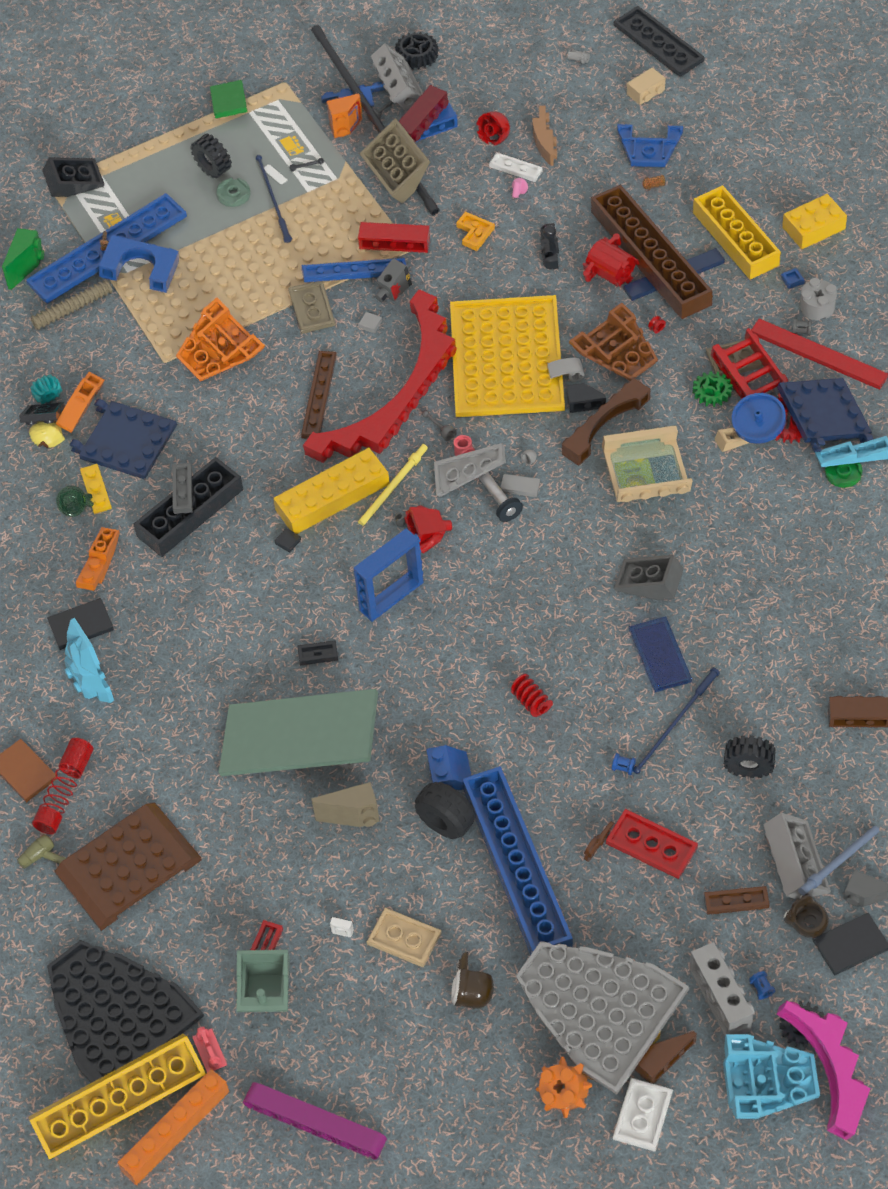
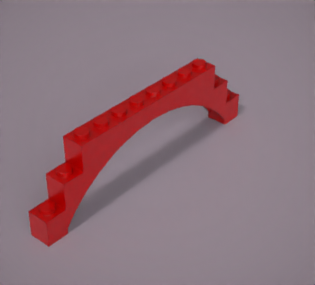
(381, 426)

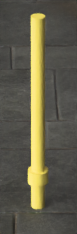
(413, 460)

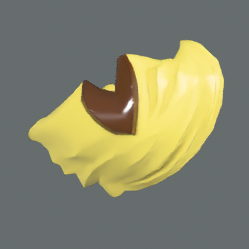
(46, 434)

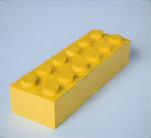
(736, 232)
(331, 491)

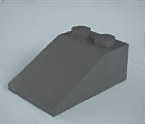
(650, 577)

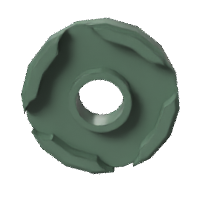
(233, 199)

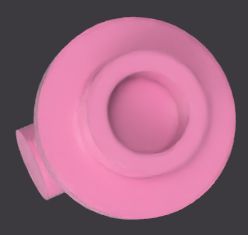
(519, 187)

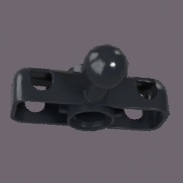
(549, 246)

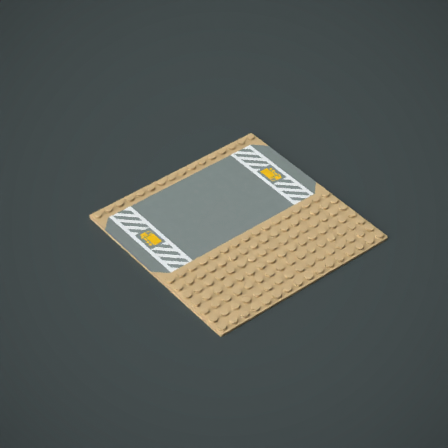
(239, 248)

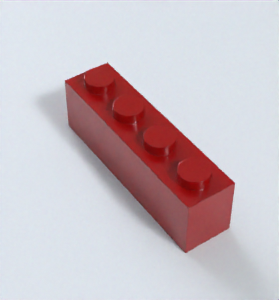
(394, 237)

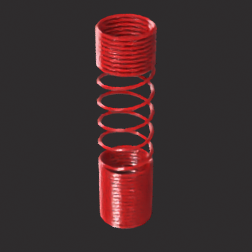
(76, 756)

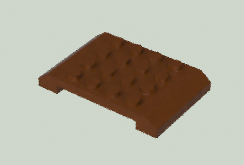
(126, 864)

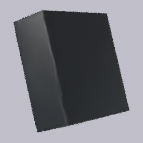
(287, 540)

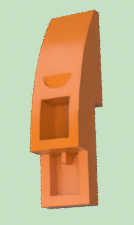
(79, 402)
(99, 559)

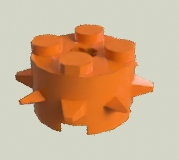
(552, 1089)

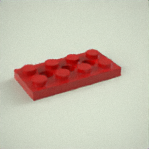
(652, 856)

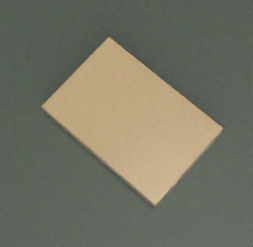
(404, 937)

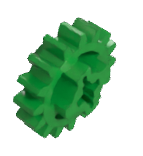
(712, 389)

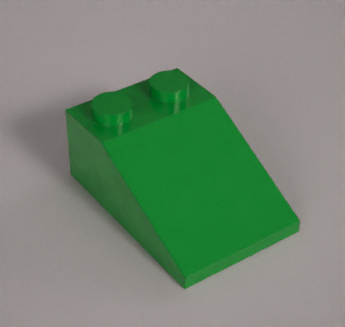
(22, 256)

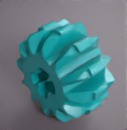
(46, 389)

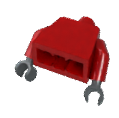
(426, 524)

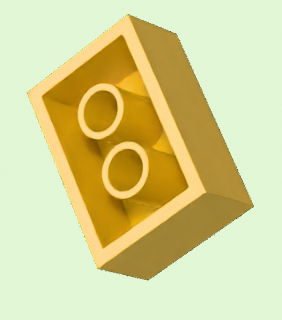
(814, 221)

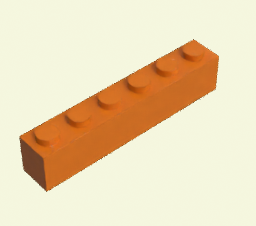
(173, 1127)

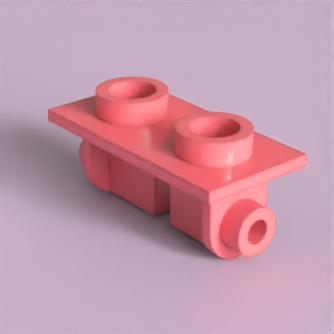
(209, 1049)

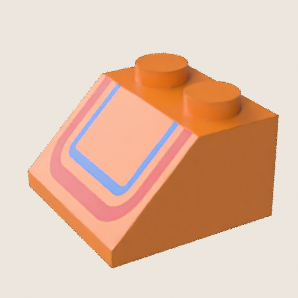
(344, 114)

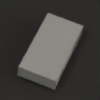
(520, 485)

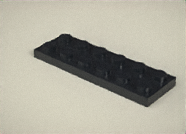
(659, 41)

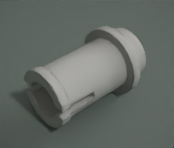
(580, 56)

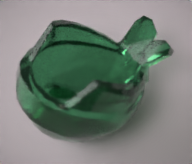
(73, 497)

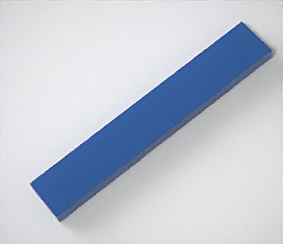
(345, 270)

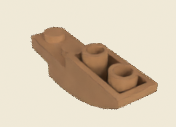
(544, 136)

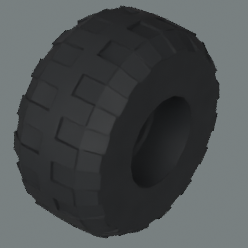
(444, 810)

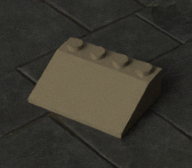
(396, 161)

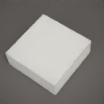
(341, 927)

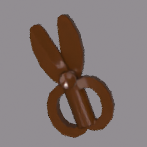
(596, 842)

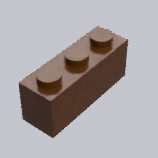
(858, 711)

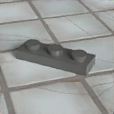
(182, 488)

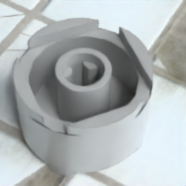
(818, 299)

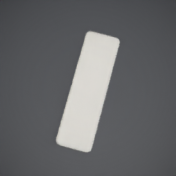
(275, 174)

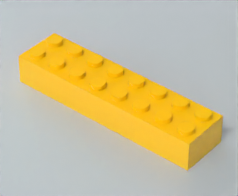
(116, 1096)

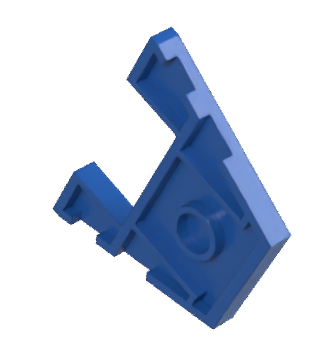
(649, 151)

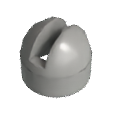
(528, 455)

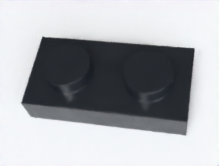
(317, 652)

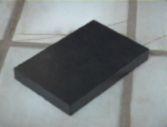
(90, 616)
(851, 943)

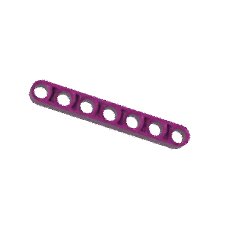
(315, 1120)

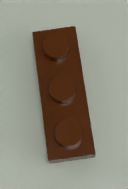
(736, 900)

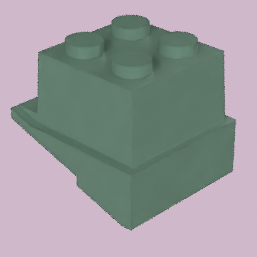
(262, 980)

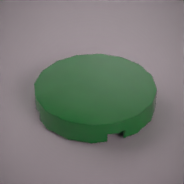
(842, 476)

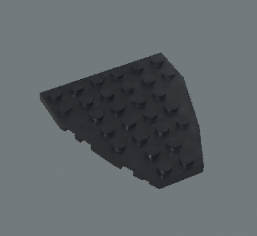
(114, 1008)

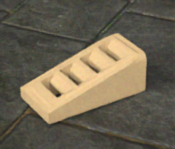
(725, 442)

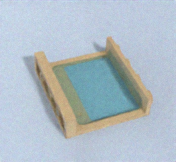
(645, 464)

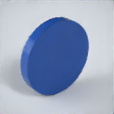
(758, 418)

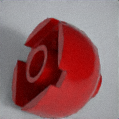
(492, 124)

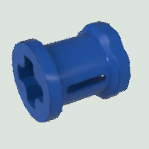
(623, 764)
(761, 978)

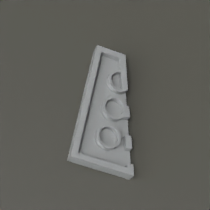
(463, 468)

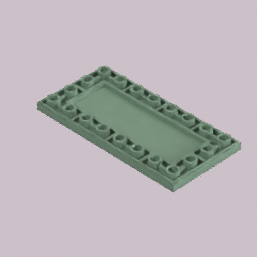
(299, 732)

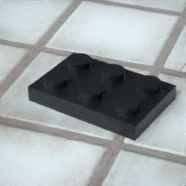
(41, 412)

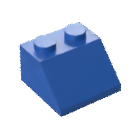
(448, 766)

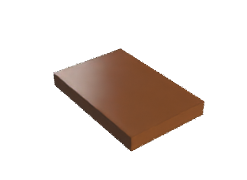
(24, 770)

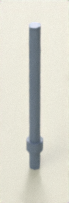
(816, 879)

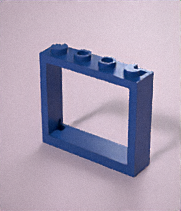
(402, 543)

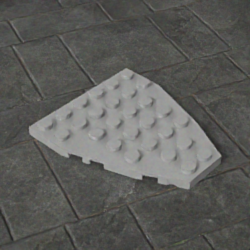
(600, 1006)

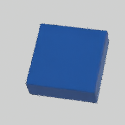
(792, 278)

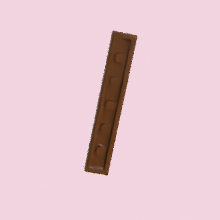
(319, 393)

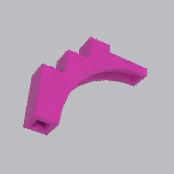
(825, 1036)

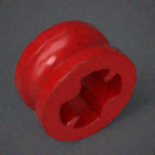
(656, 324)

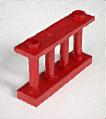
(730, 368)

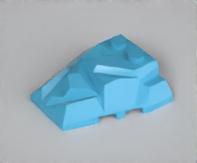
(83, 665)
(766, 1077)

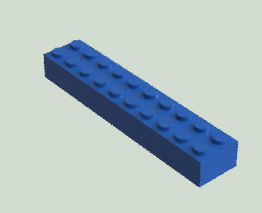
(516, 860)

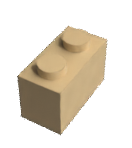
(646, 86)

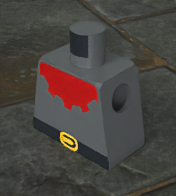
(393, 281)

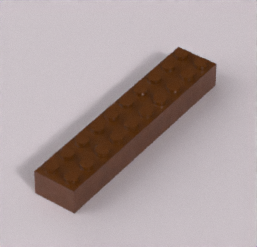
(656, 254)

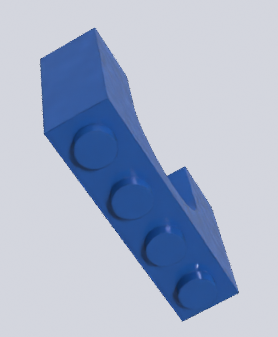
(122, 250)

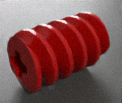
(531, 695)

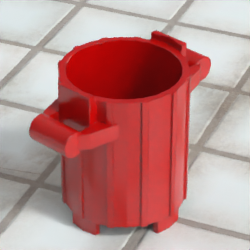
(609, 262)

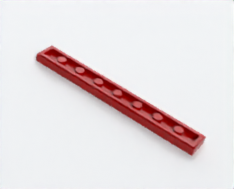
(820, 354)

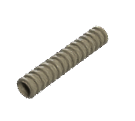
(71, 304)

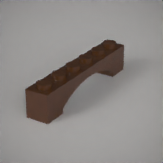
(631, 396)

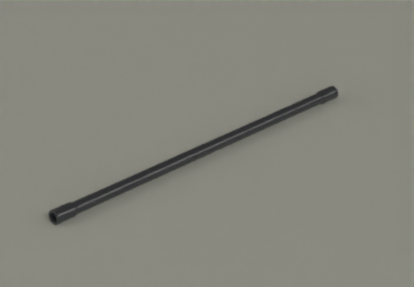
(321, 37)

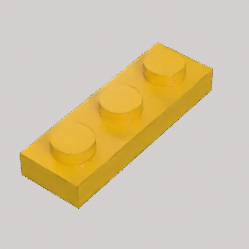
(95, 486)

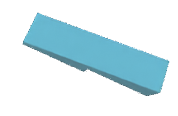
(848, 454)

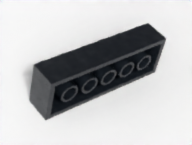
(211, 490)

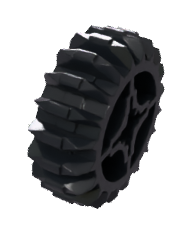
(418, 49)

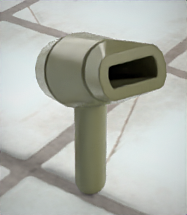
(39, 848)

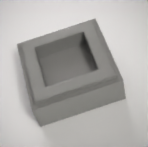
(370, 322)

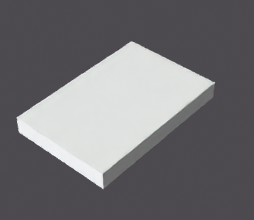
(642, 1114)

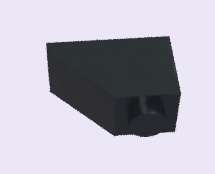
(584, 398)

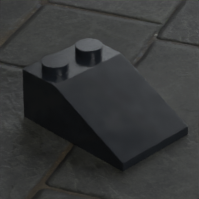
(71, 176)

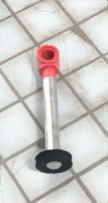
(508, 508)

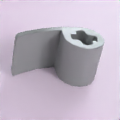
(569, 366)

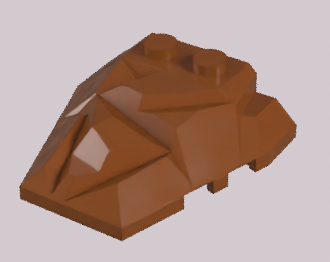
(617, 344)

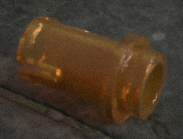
(652, 182)

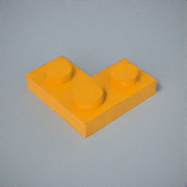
(477, 229)

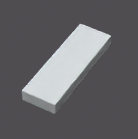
(515, 167)

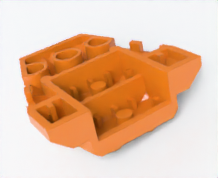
(217, 343)

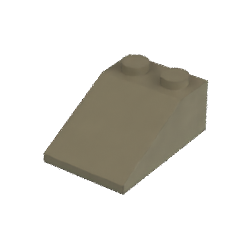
(348, 807)

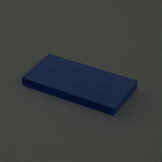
(660, 654)

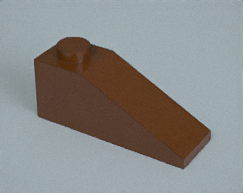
(663, 1055)

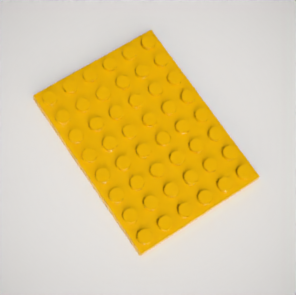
(506, 356)

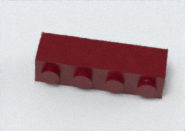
(424, 111)

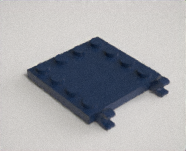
(824, 411)
(125, 439)

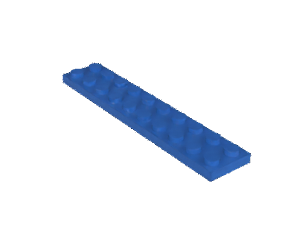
(85, 259)

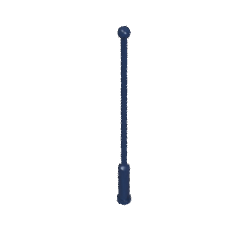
(286, 235)
(698, 692)

